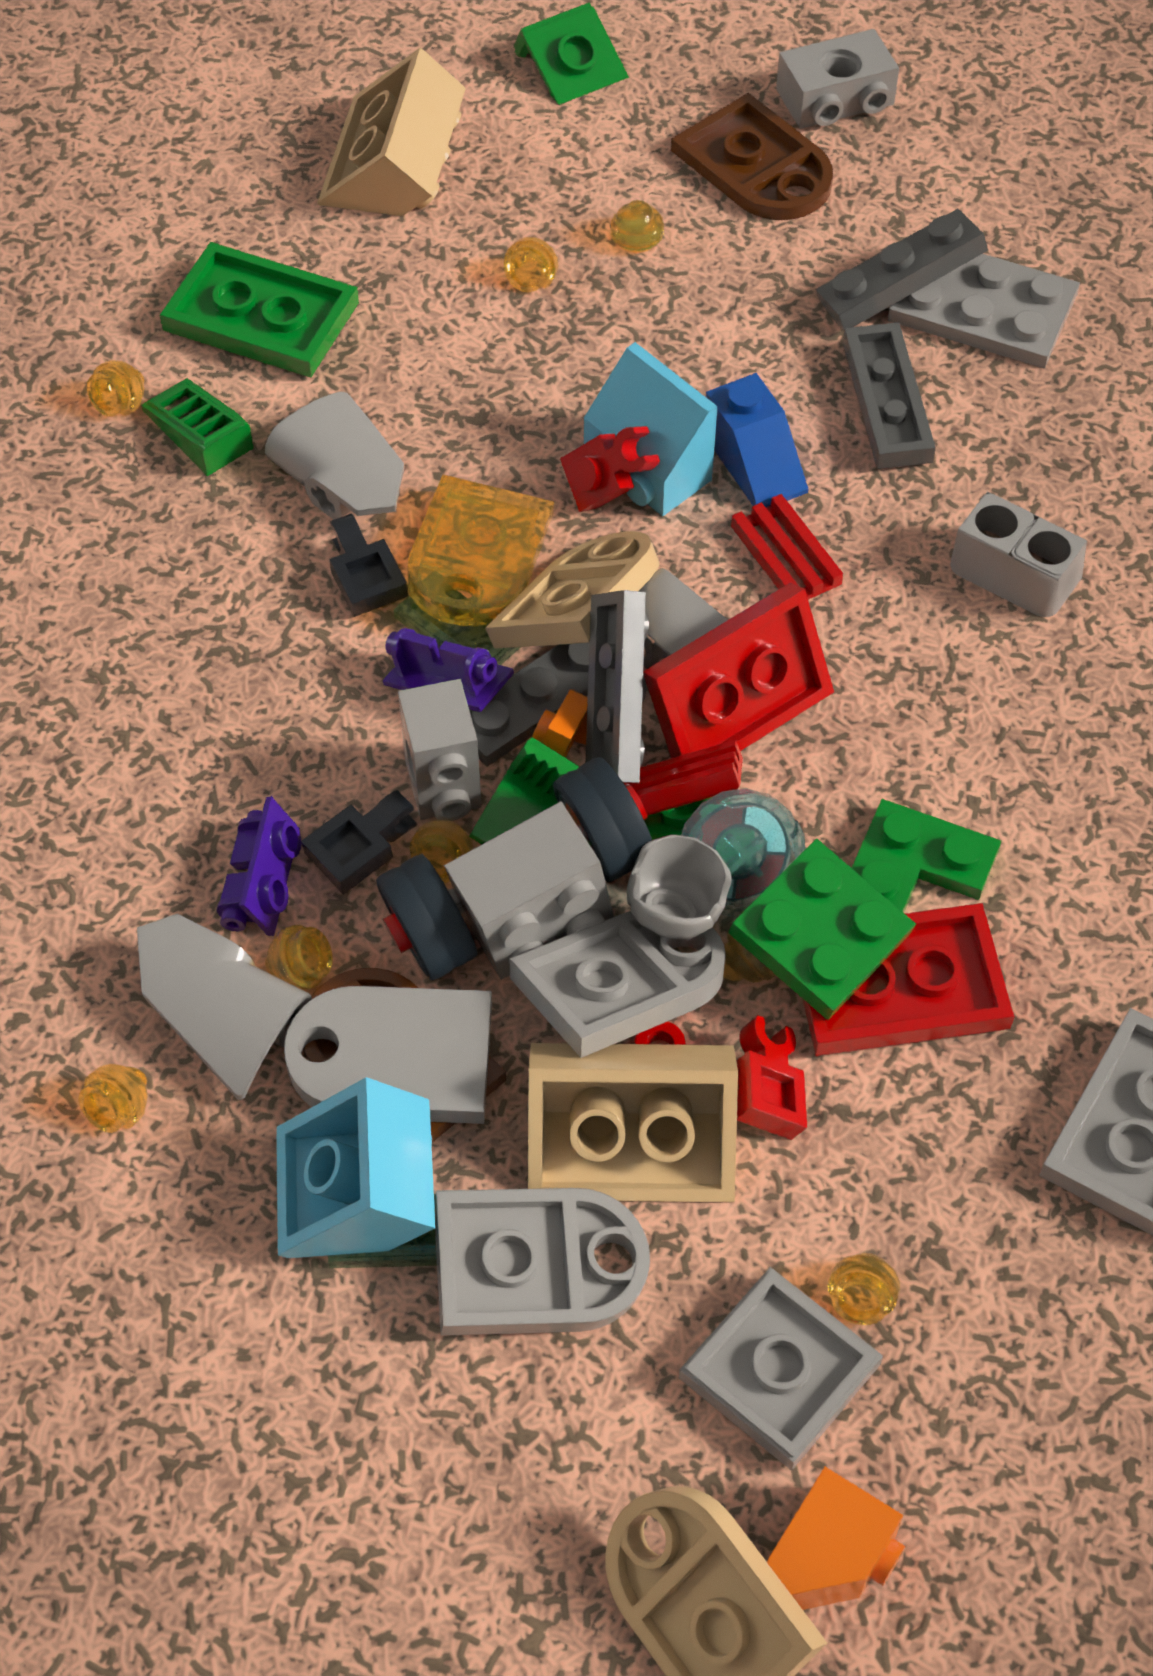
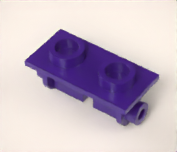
(422, 663)
(266, 848)

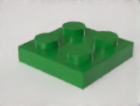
(821, 928)

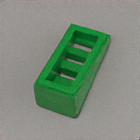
(207, 452)

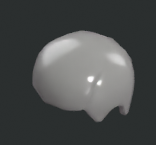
(678, 887)

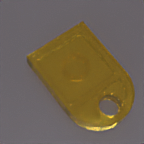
(477, 544)

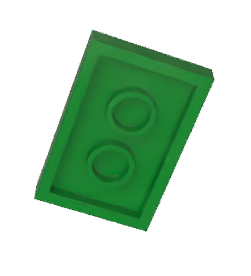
(260, 309)

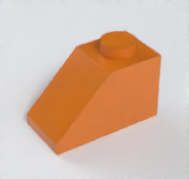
(836, 1543)

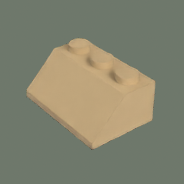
(395, 139)
(634, 1121)

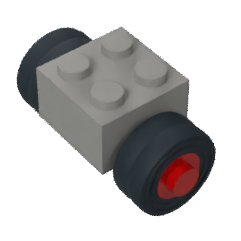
(524, 883)

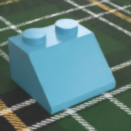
(679, 424)
(355, 1173)

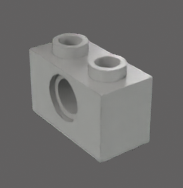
(837, 79)
(440, 750)

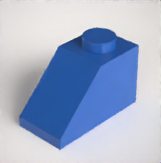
(756, 441)

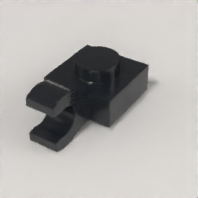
(363, 570)
(357, 845)

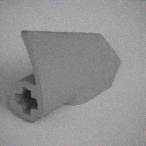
(338, 457)
(215, 997)

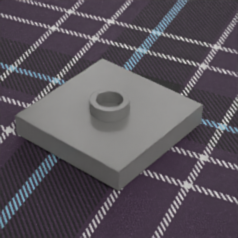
(780, 1368)

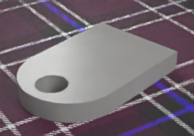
(617, 980)
(402, 1037)
(529, 1260)

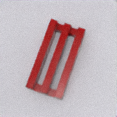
(764, 516)
(689, 777)

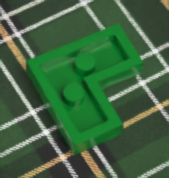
(915, 846)

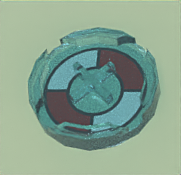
(753, 838)

